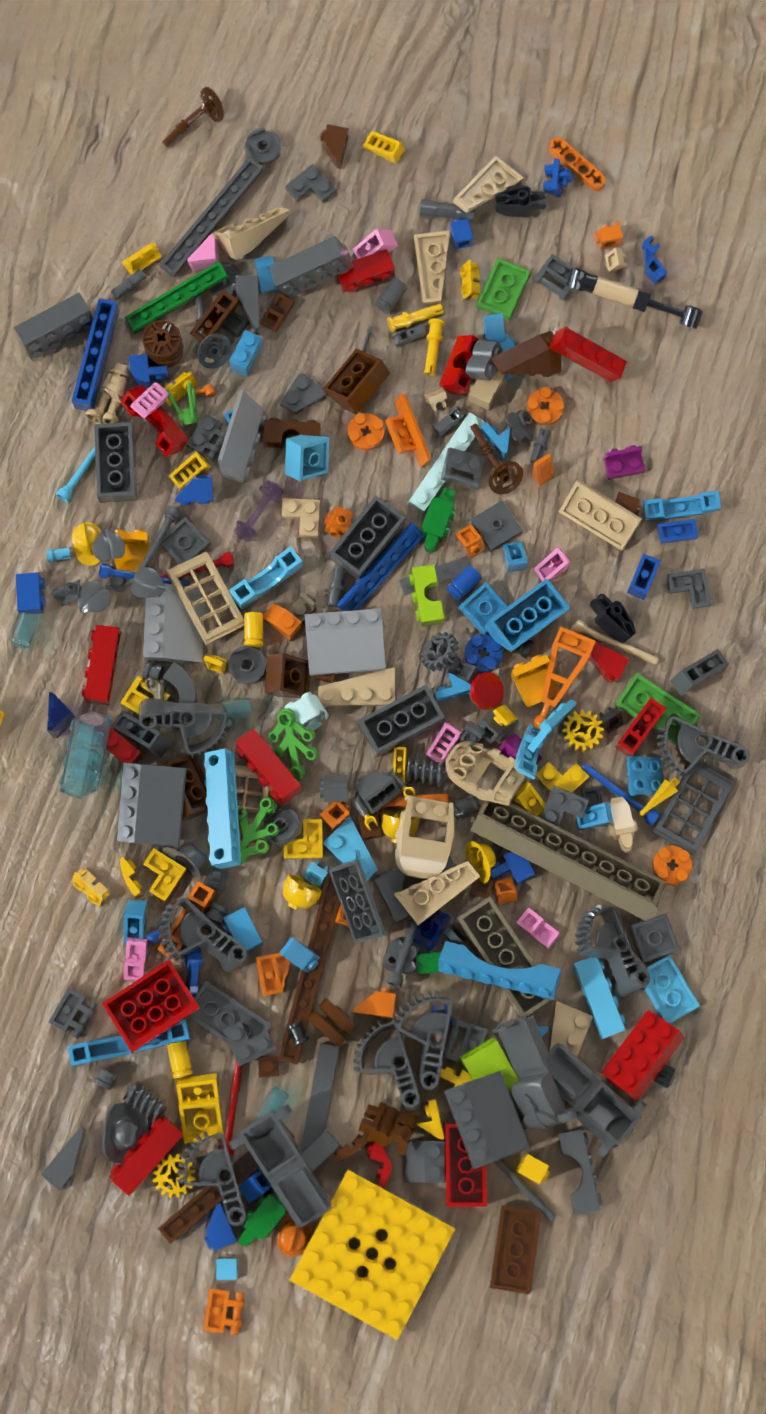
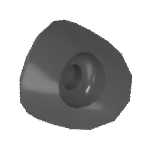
(122, 1130)

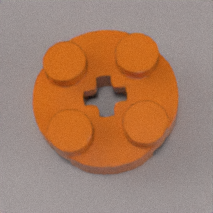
(545, 396)
(361, 422)
(681, 858)

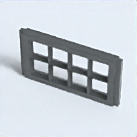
(675, 838)

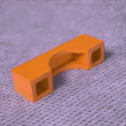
(200, 897)

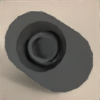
(188, 857)

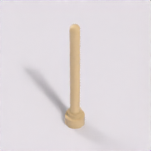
(582, 628)

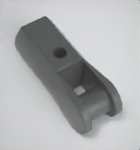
(412, 334)
(447, 422)

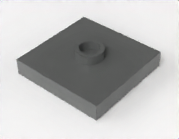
(496, 525)
(184, 542)
(654, 938)

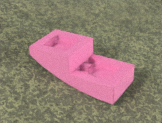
(538, 928)
(135, 958)

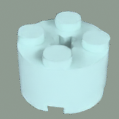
(308, 711)

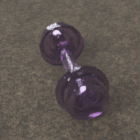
(272, 492)

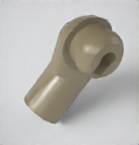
(155, 688)

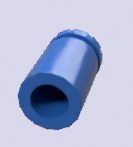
(463, 583)

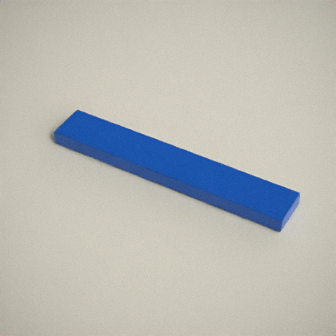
(381, 568)

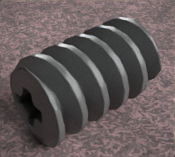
(425, 772)
(145, 1100)

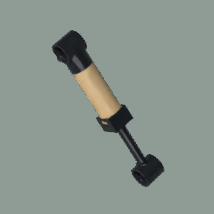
(630, 296)

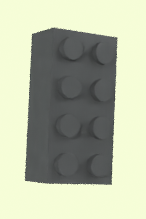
(311, 267)
(54, 326)
(115, 462)
(367, 537)
(401, 720)

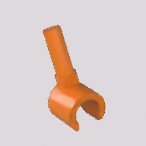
(208, 390)

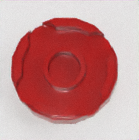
(487, 690)

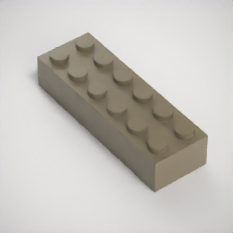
(500, 947)

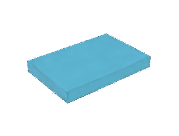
(669, 990)

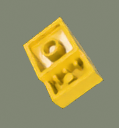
(199, 1106)

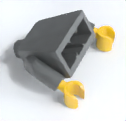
(376, 791)

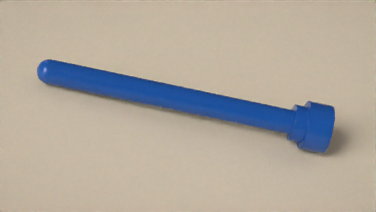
(108, 571)
(651, 816)

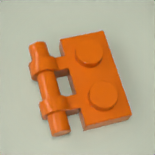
(217, 1310)

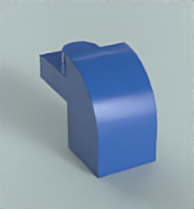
(143, 373)
(517, 866)

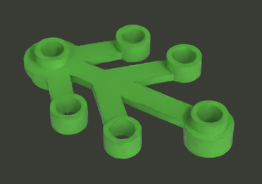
(293, 741)
(251, 834)

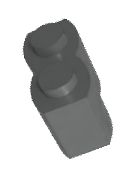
(480, 364)
(334, 788)

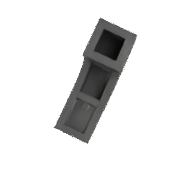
(182, 682)

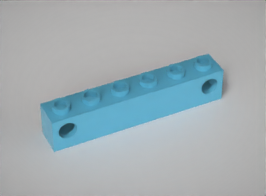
(222, 809)

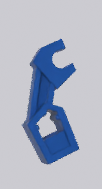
(649, 251)
(193, 962)

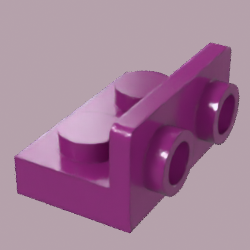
(624, 462)

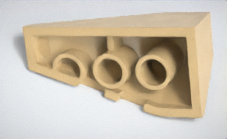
(243, 238)

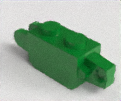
(437, 519)
(263, 1220)

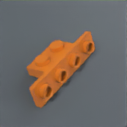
(406, 432)

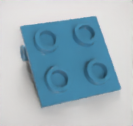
(644, 775)

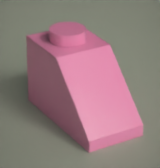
(376, 242)

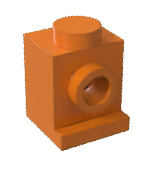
(609, 236)
(327, 814)

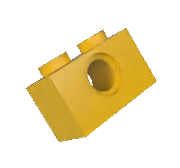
(533, 1169)

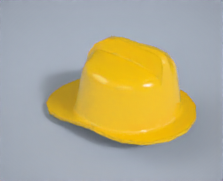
(83, 540)
(481, 858)

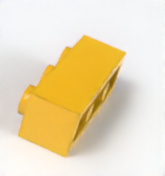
(400, 762)

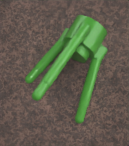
(189, 414)

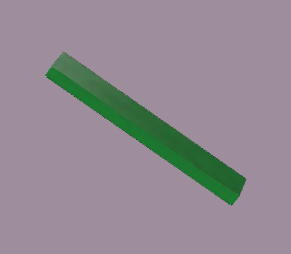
(176, 297)

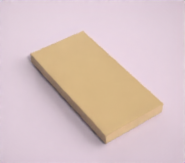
(600, 515)

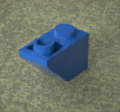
(197, 489)

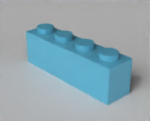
(598, 997)

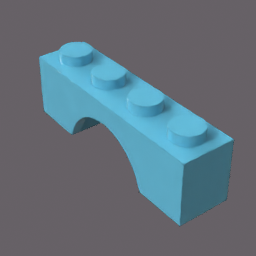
(279, 570)

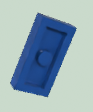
(677, 531)

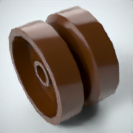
(332, 1023)

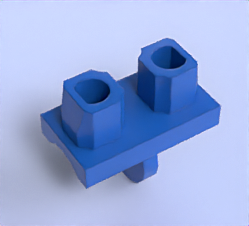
(560, 178)

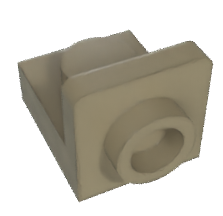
(303, 606)

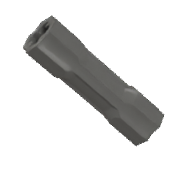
(432, 208)

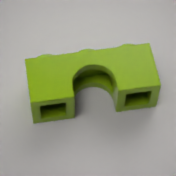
(428, 611)

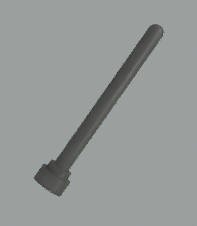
(171, 515)
(396, 977)

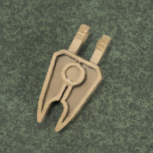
(623, 825)

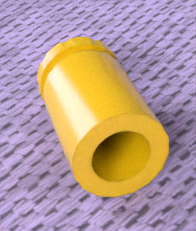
(253, 629)
(179, 1059)

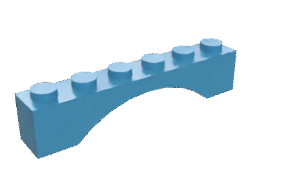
(536, 980)
(115, 1046)

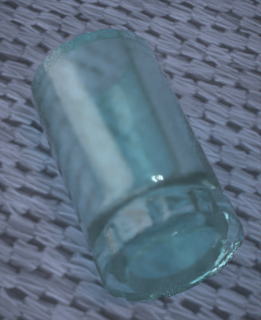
(24, 630)
(237, 708)
(274, 1101)

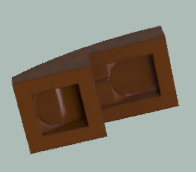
(277, 312)

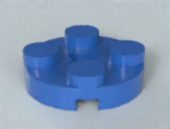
(479, 643)

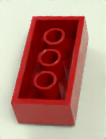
(642, 1055)
(462, 1184)

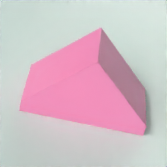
(204, 255)
(553, 565)

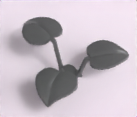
(95, 597)

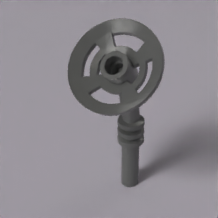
(212, 348)

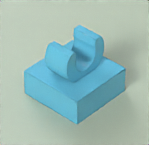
(316, 874)

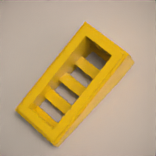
(394, 152)
(185, 466)
(216, 663)

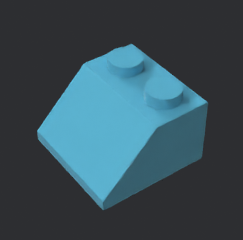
(306, 456)

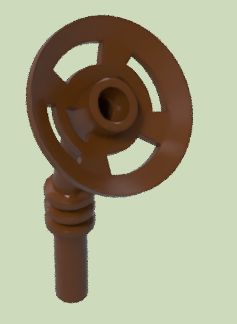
(206, 107)
(499, 471)

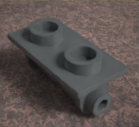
(68, 592)

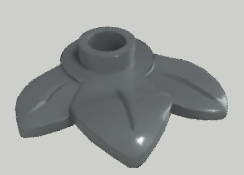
(520, 425)
(394, 950)

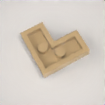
(305, 510)

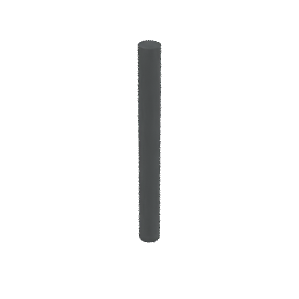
(525, 1189)

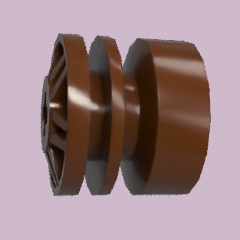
(163, 353)

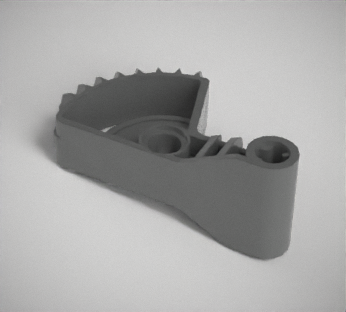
(166, 713)
(692, 751)
(218, 943)
(614, 946)
(422, 1031)
(385, 1065)
(209, 1176)

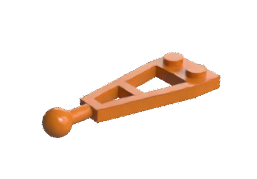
(576, 644)

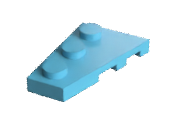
(552, 723)
(348, 845)

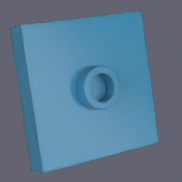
(482, 606)

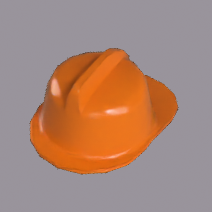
(291, 1238)

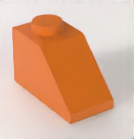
(282, 621)
(378, 1004)

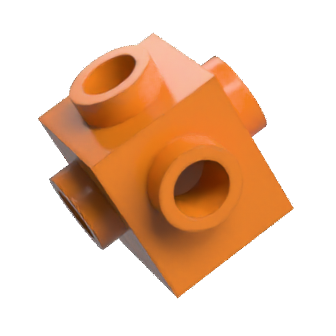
(338, 521)

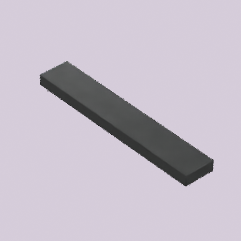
(320, 1093)

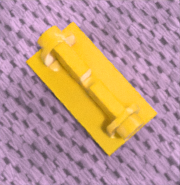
(142, 258)
(470, 272)
(180, 388)
(95, 893)

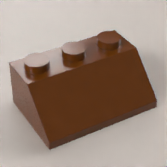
(356, 381)
(195, 788)

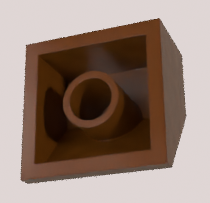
(287, 676)

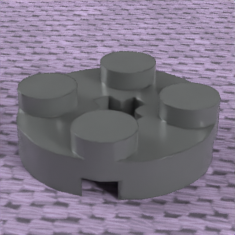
(263, 137)
(253, 656)
(289, 832)

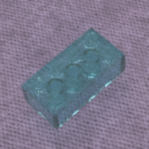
(85, 754)

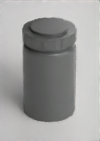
(391, 295)

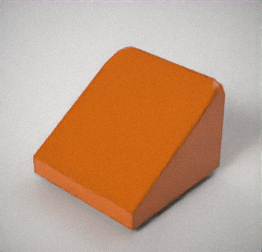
(505, 891)

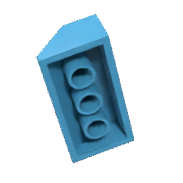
(527, 616)

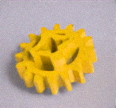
(586, 738)
(172, 1165)

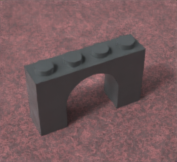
(391, 883)

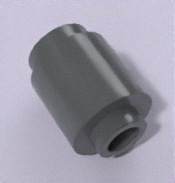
(466, 807)

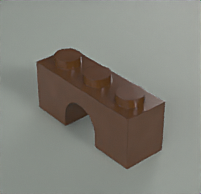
(277, 430)

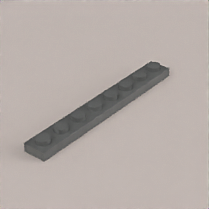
(211, 216)

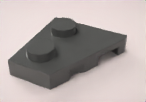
(302, 394)

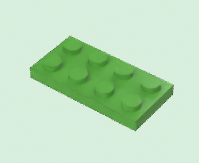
(638, 694)

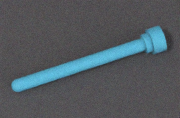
(66, 492)

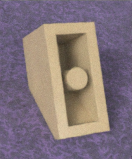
(484, 392)

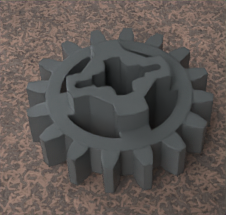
(439, 651)

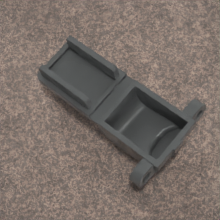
(535, 1089)
(595, 1102)
(284, 1166)

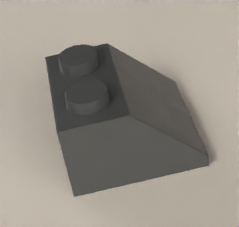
(424, 1162)

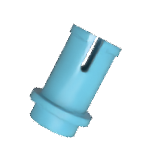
(58, 554)

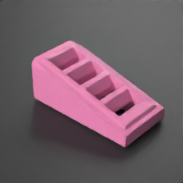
(150, 399)
(447, 726)

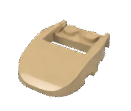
(468, 764)
(421, 856)

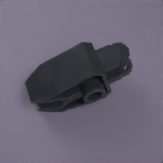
(519, 202)
(613, 618)

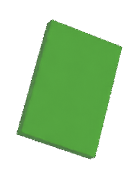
(503, 288)

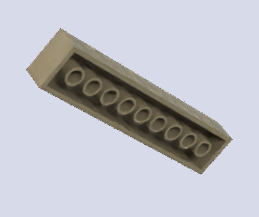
(569, 857)

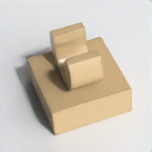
(615, 260)
(435, 397)

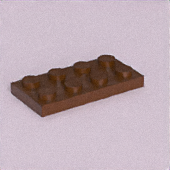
(515, 1249)

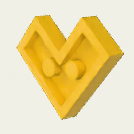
(569, 780)
(310, 846)
(168, 871)

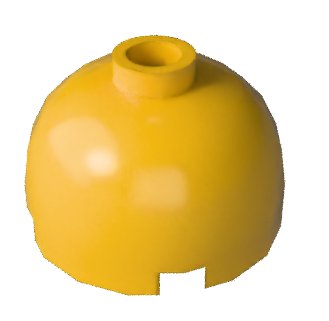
(391, 821)
(300, 893)

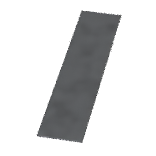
(443, 573)

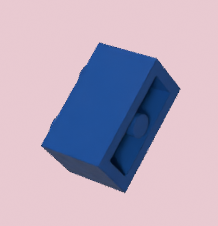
(643, 576)
(29, 593)

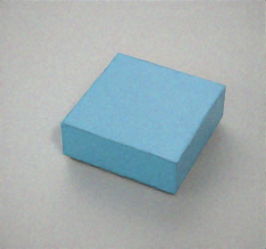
(226, 1269)

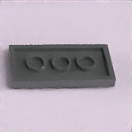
(221, 1011)

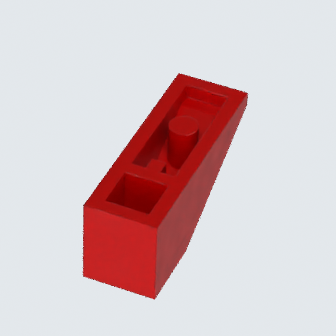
(608, 662)
(640, 727)

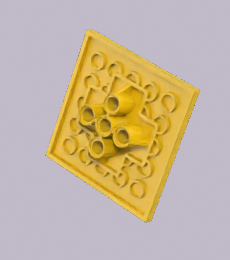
(385, 1294)

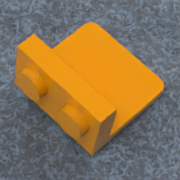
(136, 547)
(531, 679)

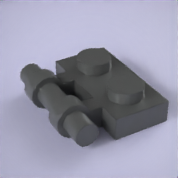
(204, 434)
(67, 1010)

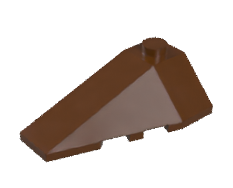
(530, 358)

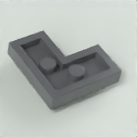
(311, 180)
(694, 582)
(563, 800)
(247, 1049)

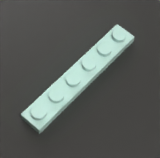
(432, 482)

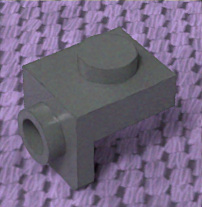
(462, 669)

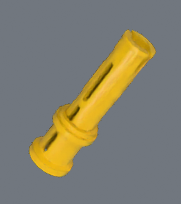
(407, 319)
(434, 338)

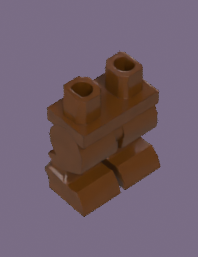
(388, 1126)

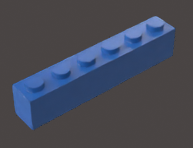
(95, 354)

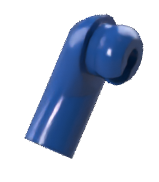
(153, 937)

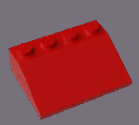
(150, 1006)

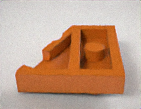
(272, 973)

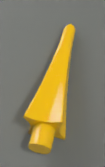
(665, 790)

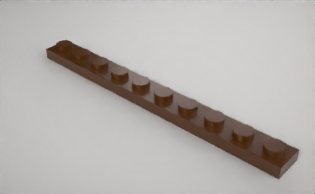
(309, 981)

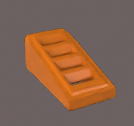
(543, 470)

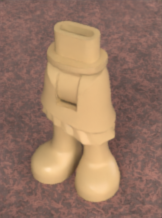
(113, 389)

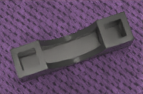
(585, 1197)

